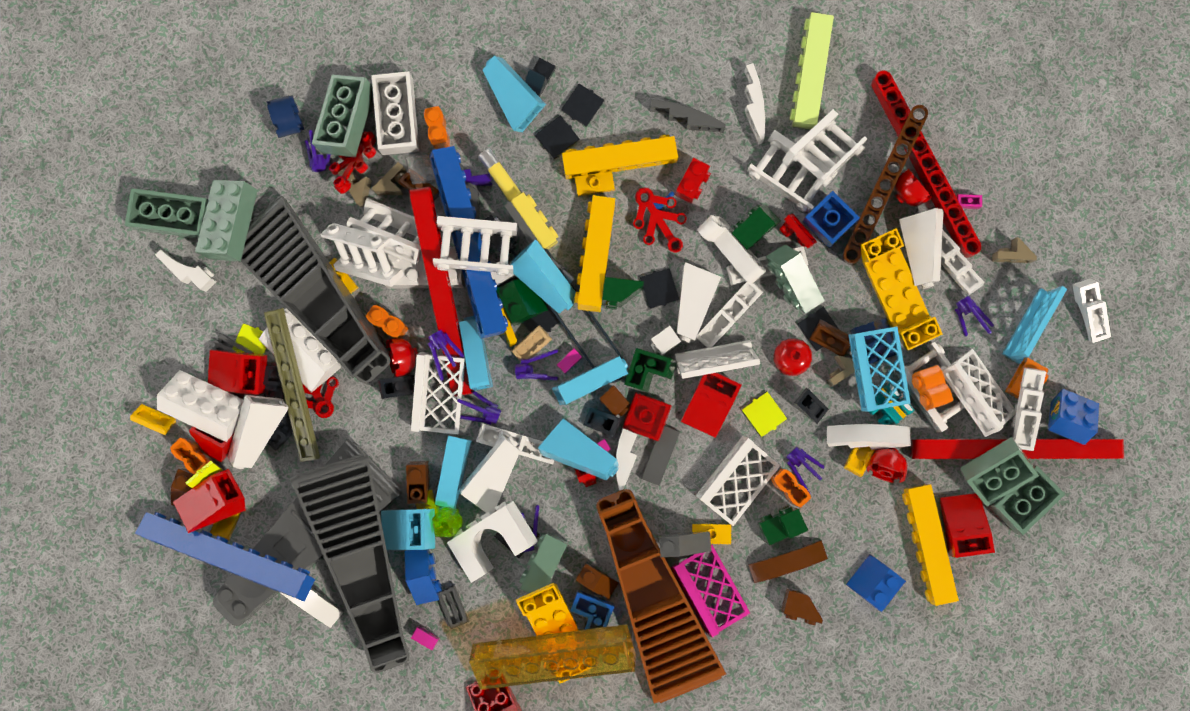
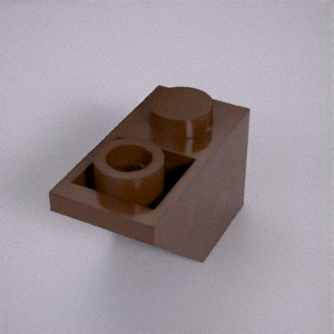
(417, 482)
(800, 605)

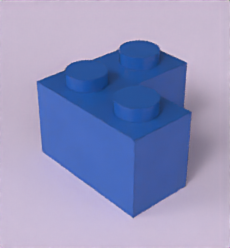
(422, 576)
(594, 608)

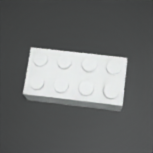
(395, 113)
(416, 276)
(200, 405)

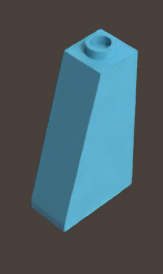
(513, 94)
(543, 277)
(475, 355)
(590, 380)
(576, 450)
(452, 471)

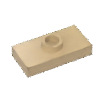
(532, 344)

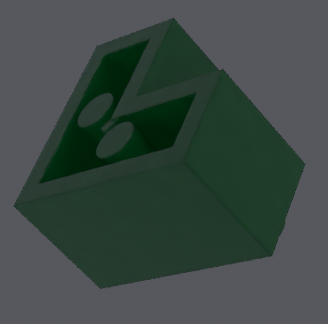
(759, 223)
(645, 365)
(785, 524)

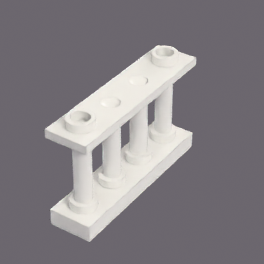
(818, 133)
(779, 142)
(467, 227)
(398, 246)
(358, 266)
(936, 419)

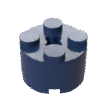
(285, 116)

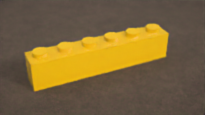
(620, 157)
(596, 253)
(930, 544)

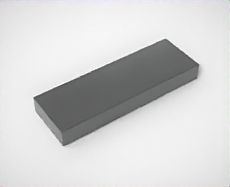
(660, 456)

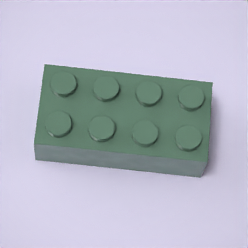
(343, 115)
(165, 213)
(226, 220)

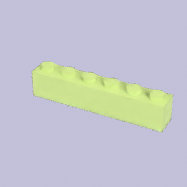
(812, 71)

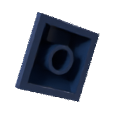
(869, 340)

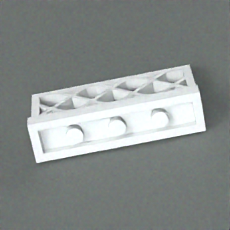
(716, 359)
(421, 390)
(973, 398)
(728, 467)

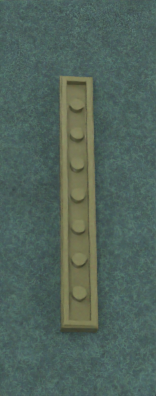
(292, 385)

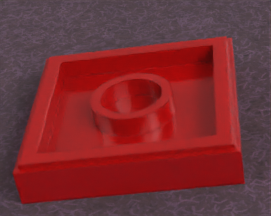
(647, 416)

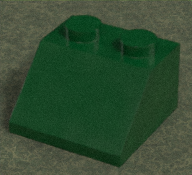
(619, 291)
(520, 301)

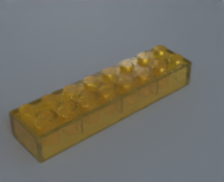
(553, 657)

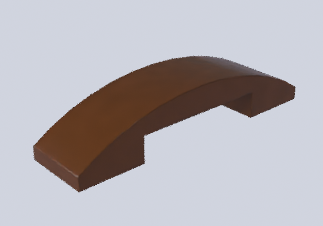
(788, 562)

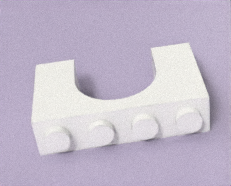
(506, 521)

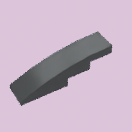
(695, 119)

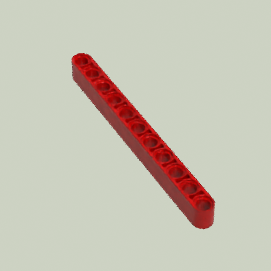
(925, 174)
(438, 280)
(1042, 450)

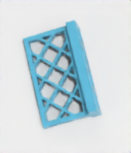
(1033, 323)
(863, 374)

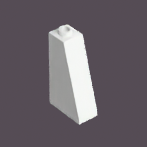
(924, 245)
(695, 297)
(254, 429)
(491, 475)

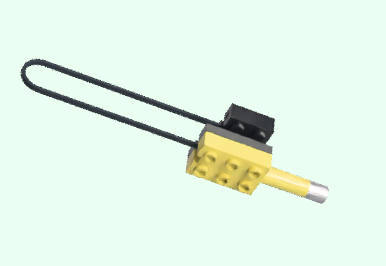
(532, 225)

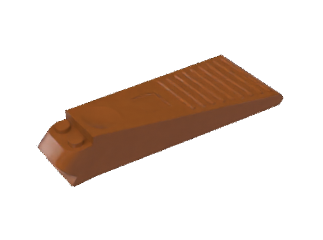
(665, 627)

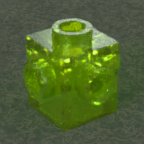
(447, 522)

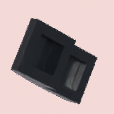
(272, 383)
(282, 433)

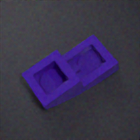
(478, 180)

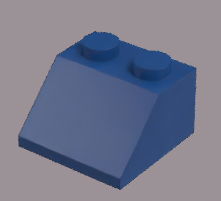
(875, 583)

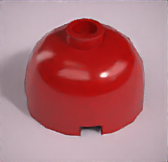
(911, 190)
(401, 356)
(792, 357)
(888, 465)

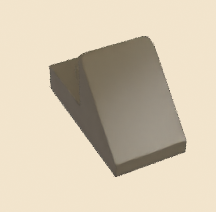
(386, 184)
(358, 190)
(1017, 254)
(847, 367)

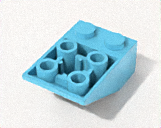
(408, 529)

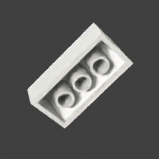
(313, 359)

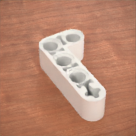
(744, 261)

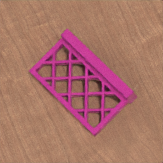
(695, 598)

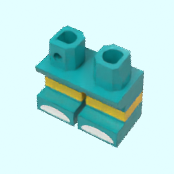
(894, 414)

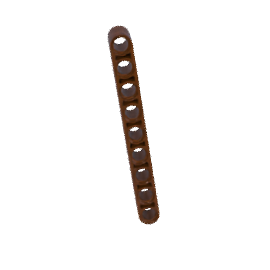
(887, 176)

